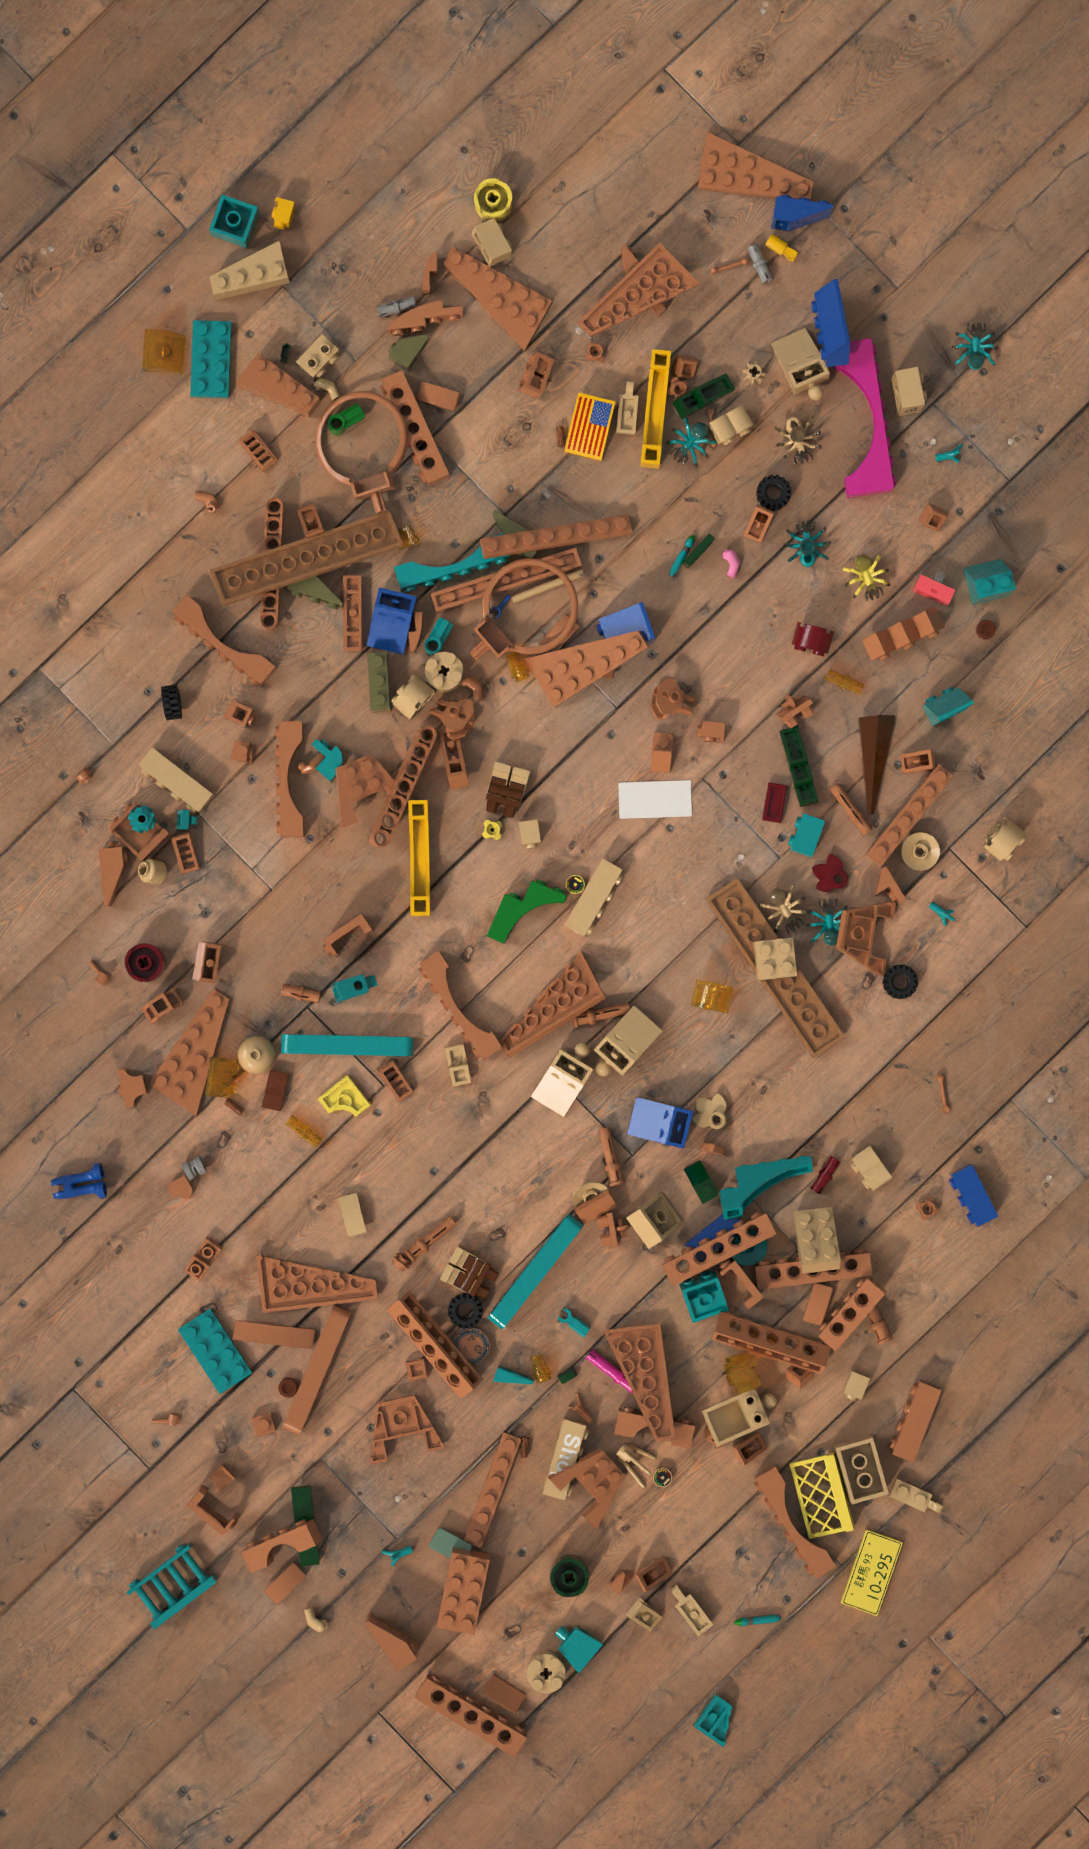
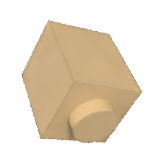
(529, 833)
(855, 1385)

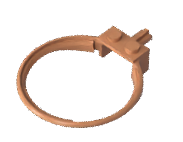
(376, 484)
(494, 638)

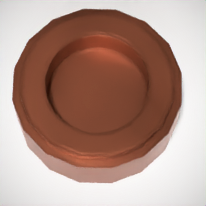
(985, 629)
(288, 1387)

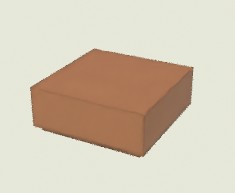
(416, 1369)

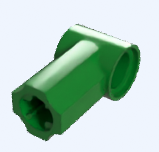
(347, 418)

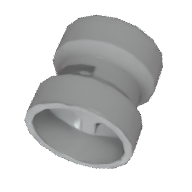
(194, 1167)

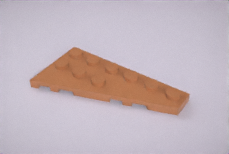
(644, 287)
(187, 1065)
(298, 1286)

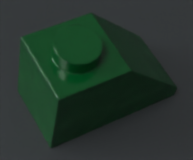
(701, 1182)

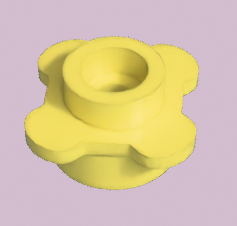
(496, 833)

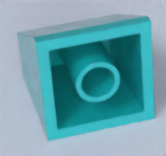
(989, 581)

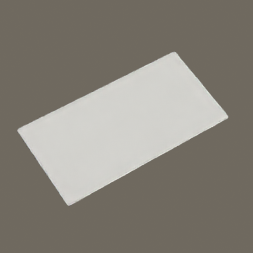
(655, 799)

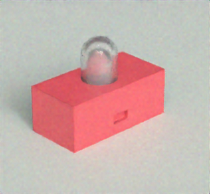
(934, 588)

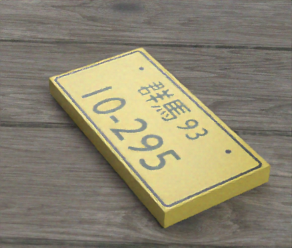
(871, 1572)

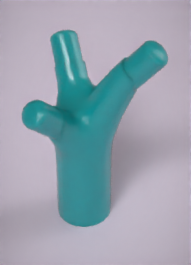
(950, 455)
(943, 913)
(396, 1555)

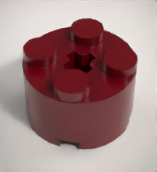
(812, 638)
(135, 967)

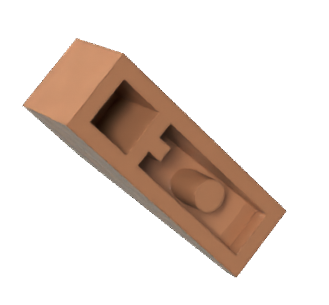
(453, 761)
(112, 869)

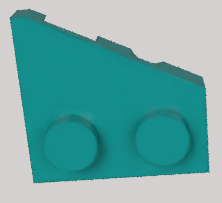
(715, 1719)

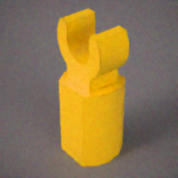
(781, 247)

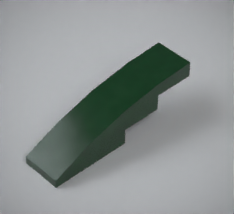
(798, 766)
(304, 1509)

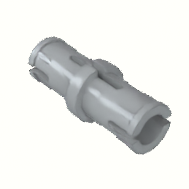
(760, 264)
(396, 307)

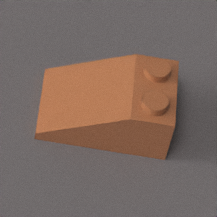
(394, 1643)

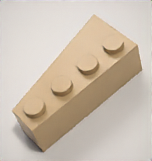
(251, 274)

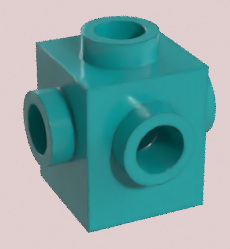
(145, 826)

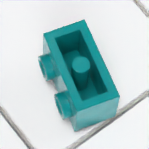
(806, 835)

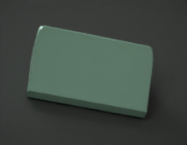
(444, 1542)

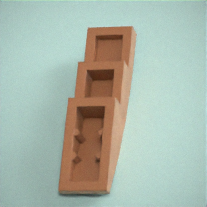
(273, 1334)

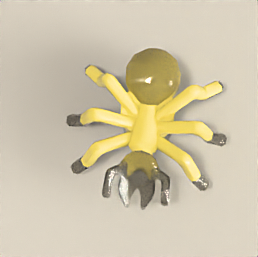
(866, 575)

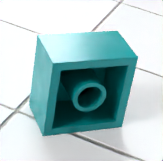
(234, 221)

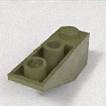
(316, 591)

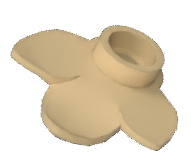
(708, 1110)

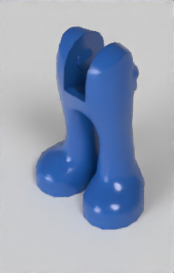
(71, 1190)

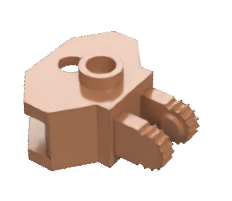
(668, 700)
(455, 717)

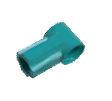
(438, 635)

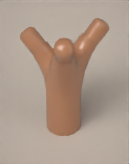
(580, 1410)

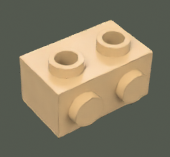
(492, 242)
(318, 358)

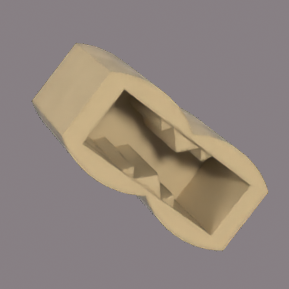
(731, 425)
(870, 1168)

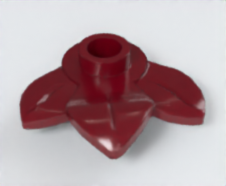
(827, 872)

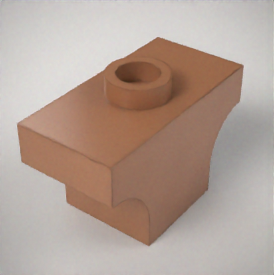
(162, 1005)
(131, 1087)

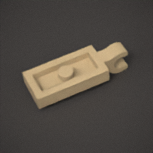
(627, 411)
(913, 1496)
(691, 1611)

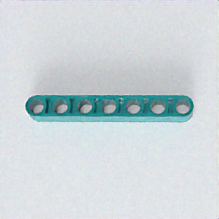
(347, 1045)
(535, 1271)

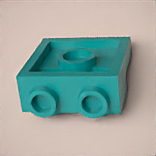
(703, 1296)

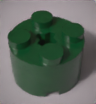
(570, 1587)

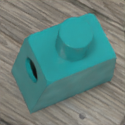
(345, 989)
(577, 1646)

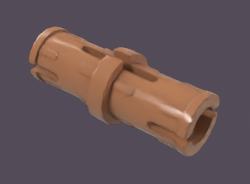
(301, 993)

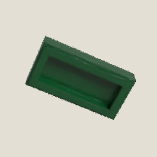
(698, 551)

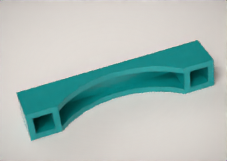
(413, 574)

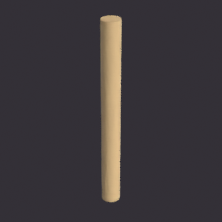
(546, 586)

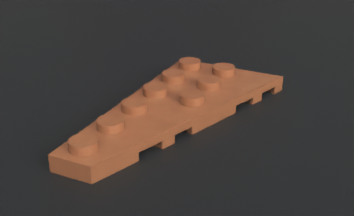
(738, 171)
(506, 300)
(577, 667)
(559, 1003)
(642, 1361)

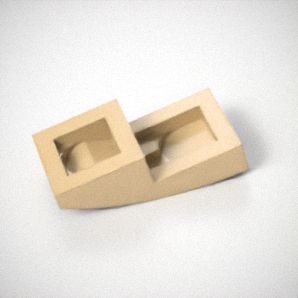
(458, 1064)
(352, 1215)

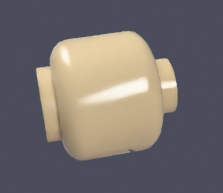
(152, 871)

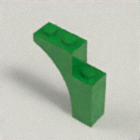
(513, 909)

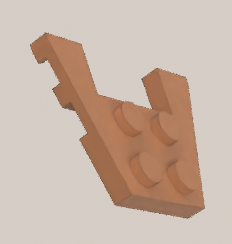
(357, 781)
(857, 934)
(399, 1419)
(600, 1479)

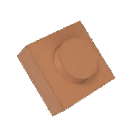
(264, 1424)

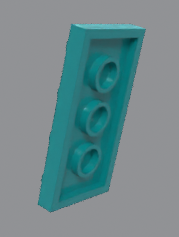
(211, 359)
(215, 1351)

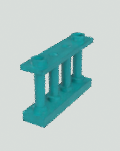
(174, 1604)

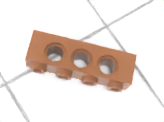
(836, 1338)

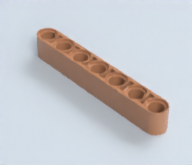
(270, 536)
(409, 780)
(316, 1369)

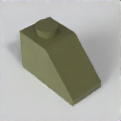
(408, 350)

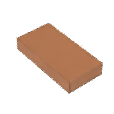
(595, 1207)

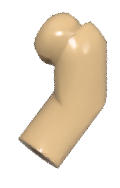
(327, 385)
(313, 1622)

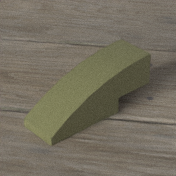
(508, 527)

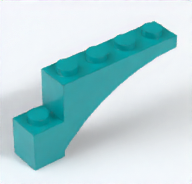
(756, 1179)

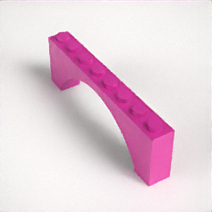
(875, 472)

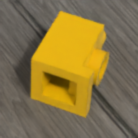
(283, 213)

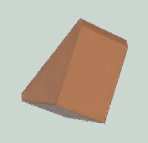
(758, 523)
(917, 761)
(749, 1448)

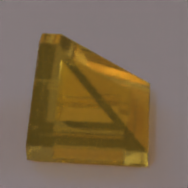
(408, 537)

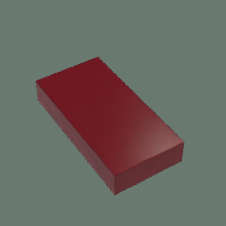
(774, 802)

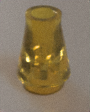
(517, 667)
(540, 1370)

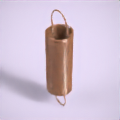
(560, 436)
(234, 1107)
(524, 1447)

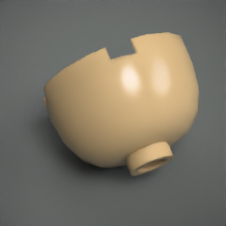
(256, 1054)

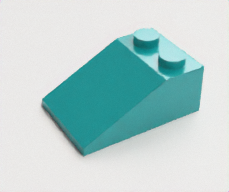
(946, 706)

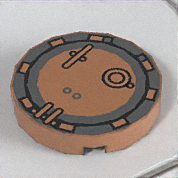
(472, 1344)

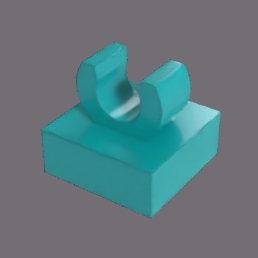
(185, 820)

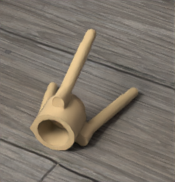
(627, 1453)

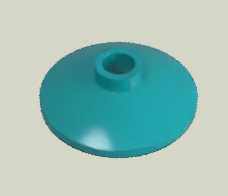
(751, 1255)

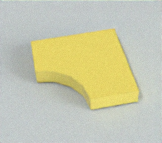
(344, 1096)

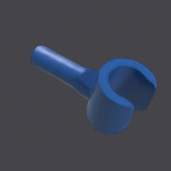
(500, 606)

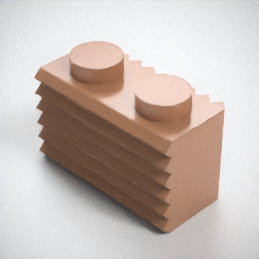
(206, 962)

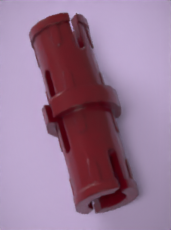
(825, 1175)

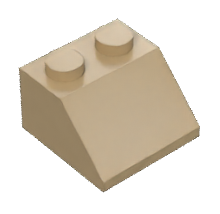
(654, 1220)

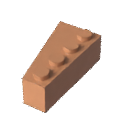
(272, 383)

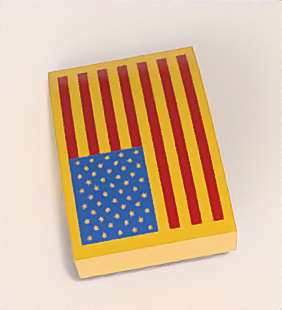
(589, 426)

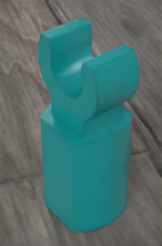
(575, 1323)

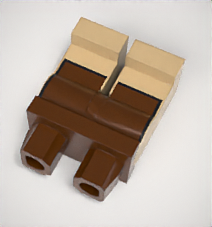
(501, 794)
(471, 1279)

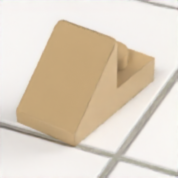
(644, 1614)

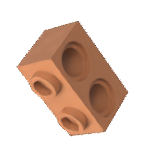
(535, 375)

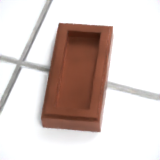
(275, 1090)

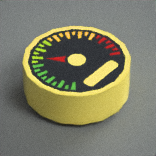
(575, 884)

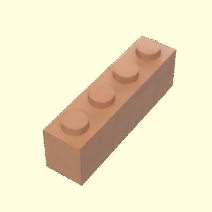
(915, 1420)

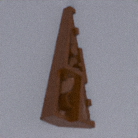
(874, 740)

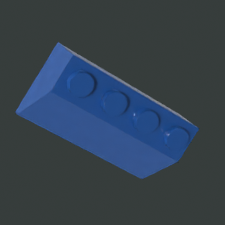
(832, 325)

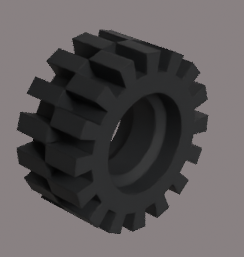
(773, 481)
(171, 702)
(908, 973)
(465, 1322)

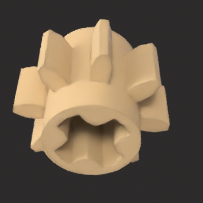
(758, 373)

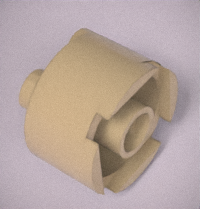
(439, 681)
(412, 697)
(1003, 839)
(555, 1678)

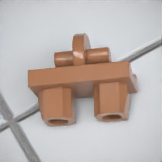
(794, 706)
(611, 1239)

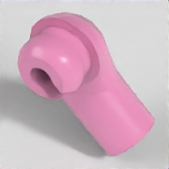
(732, 558)

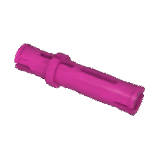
(608, 1368)

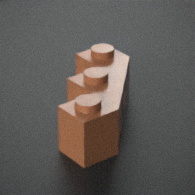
(903, 634)

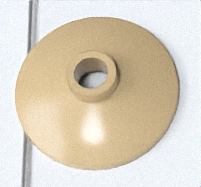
(930, 851)
(582, 1193)

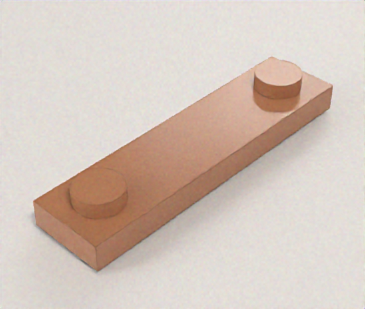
(353, 613)

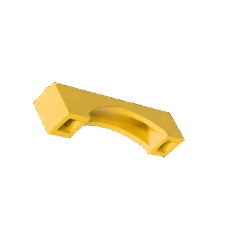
(655, 409)
(419, 858)

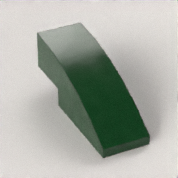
(703, 396)

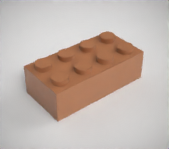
(463, 1590)

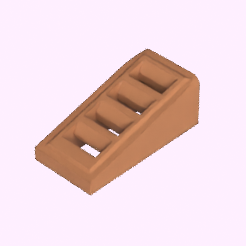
(246, 438)
(180, 836)
(386, 1066)

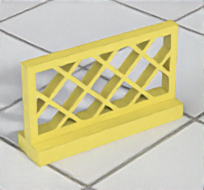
(837, 1488)

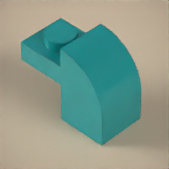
(332, 760)

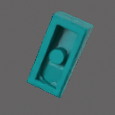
(509, 1376)

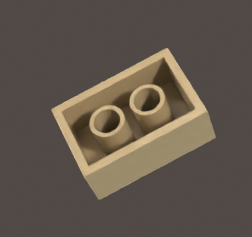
(816, 1240)
(861, 1469)

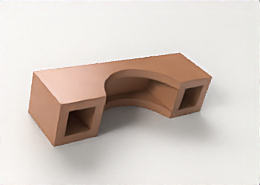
(630, 1422)
(301, 1537)

